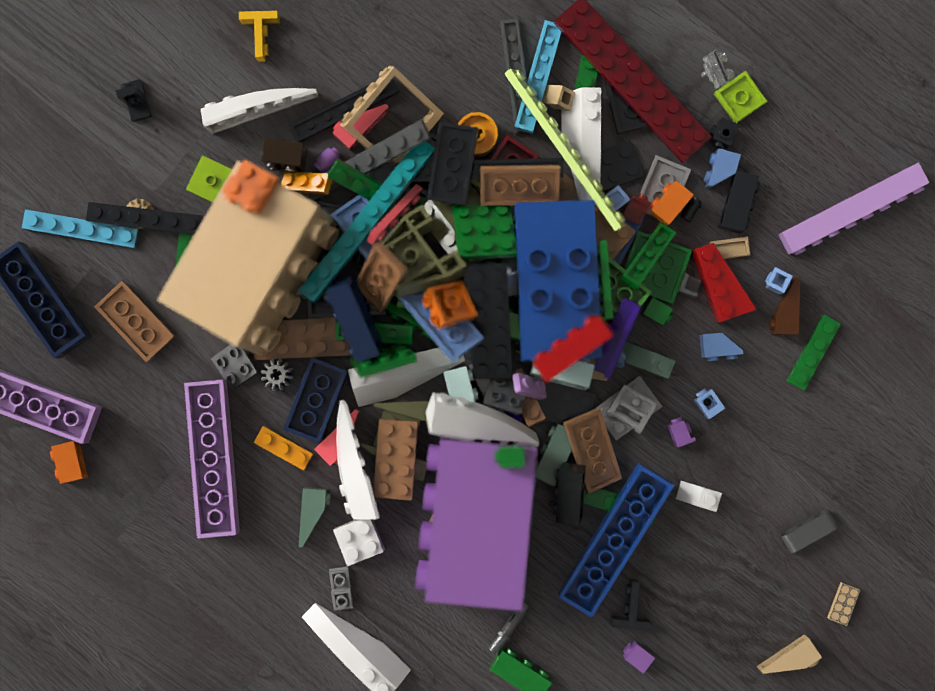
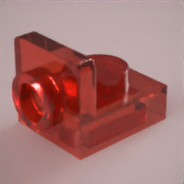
(636, 208)

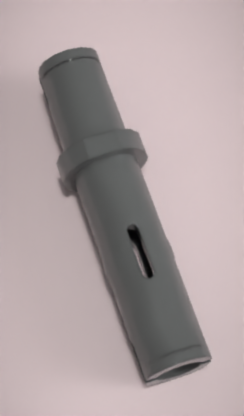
(507, 630)

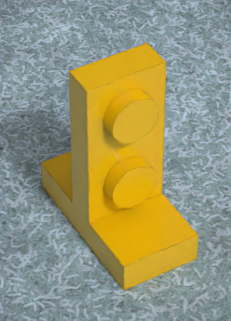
(259, 19)

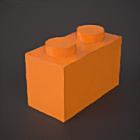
(670, 203)
(68, 462)

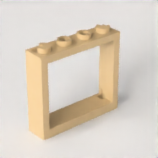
(373, 91)

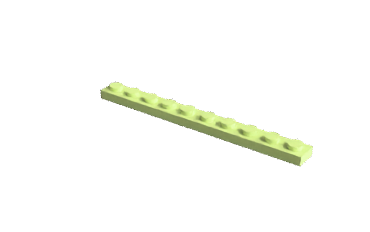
(570, 155)

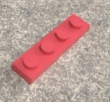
(392, 217)

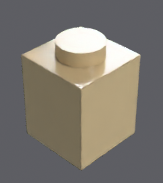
(558, 97)

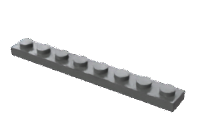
(382, 153)

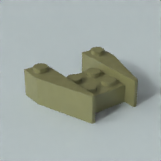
(421, 264)
(403, 411)

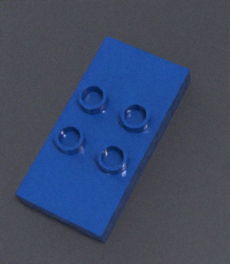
(555, 272)

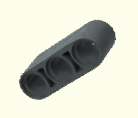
(809, 531)

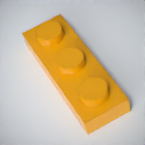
(307, 182)
(283, 448)

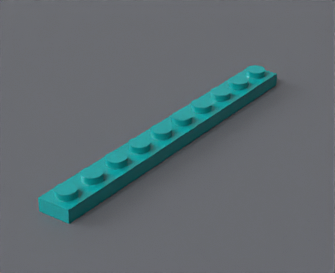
(366, 221)

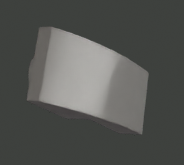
(341, 588)

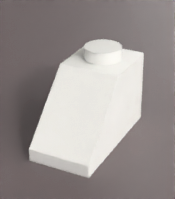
(698, 496)

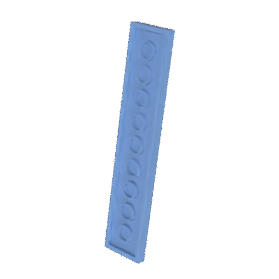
(454, 340)

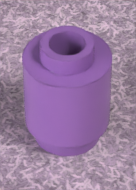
(327, 159)

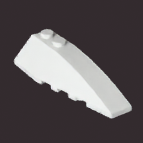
(251, 106)
(583, 129)
(400, 380)
(470, 421)
(355, 482)
(363, 654)

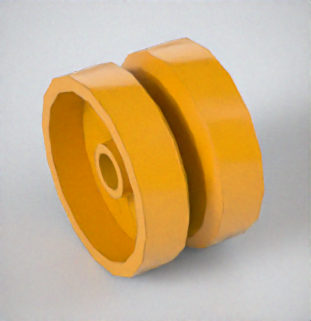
(487, 131)

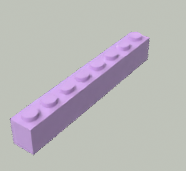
(856, 207)

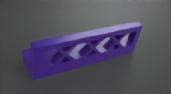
(614, 345)

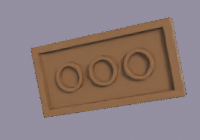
(519, 184)
(380, 276)
(134, 321)
(593, 449)
(395, 459)

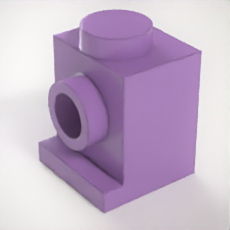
(680, 432)

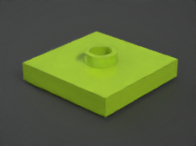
(740, 97)
(208, 179)

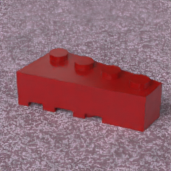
(721, 286)
(573, 348)

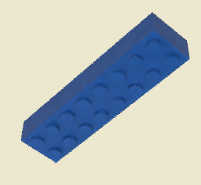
(615, 539)

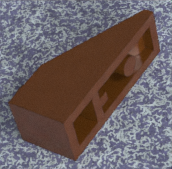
(786, 315)

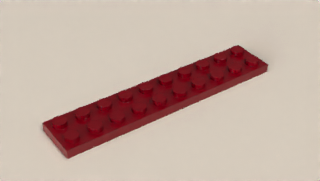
(632, 79)

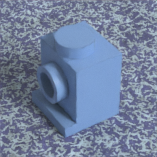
(778, 281)
(715, 404)

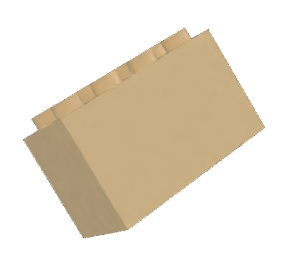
(249, 267)

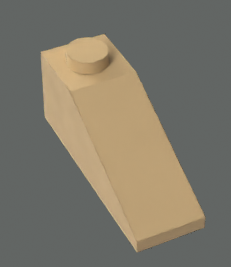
(795, 656)

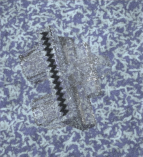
(715, 70)

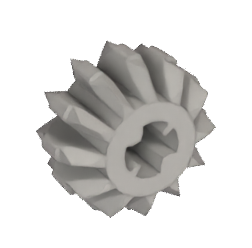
(282, 378)

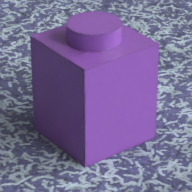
(638, 656)

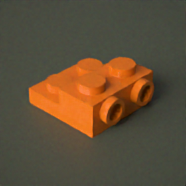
(250, 187)
(449, 304)

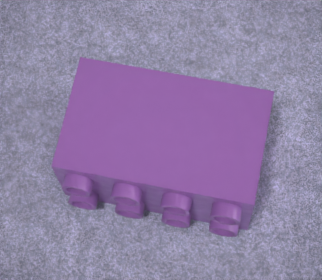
(476, 526)

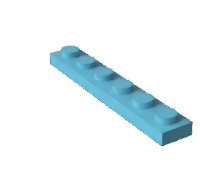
(539, 73)
(80, 229)

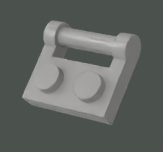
(634, 402)

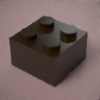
(284, 155)

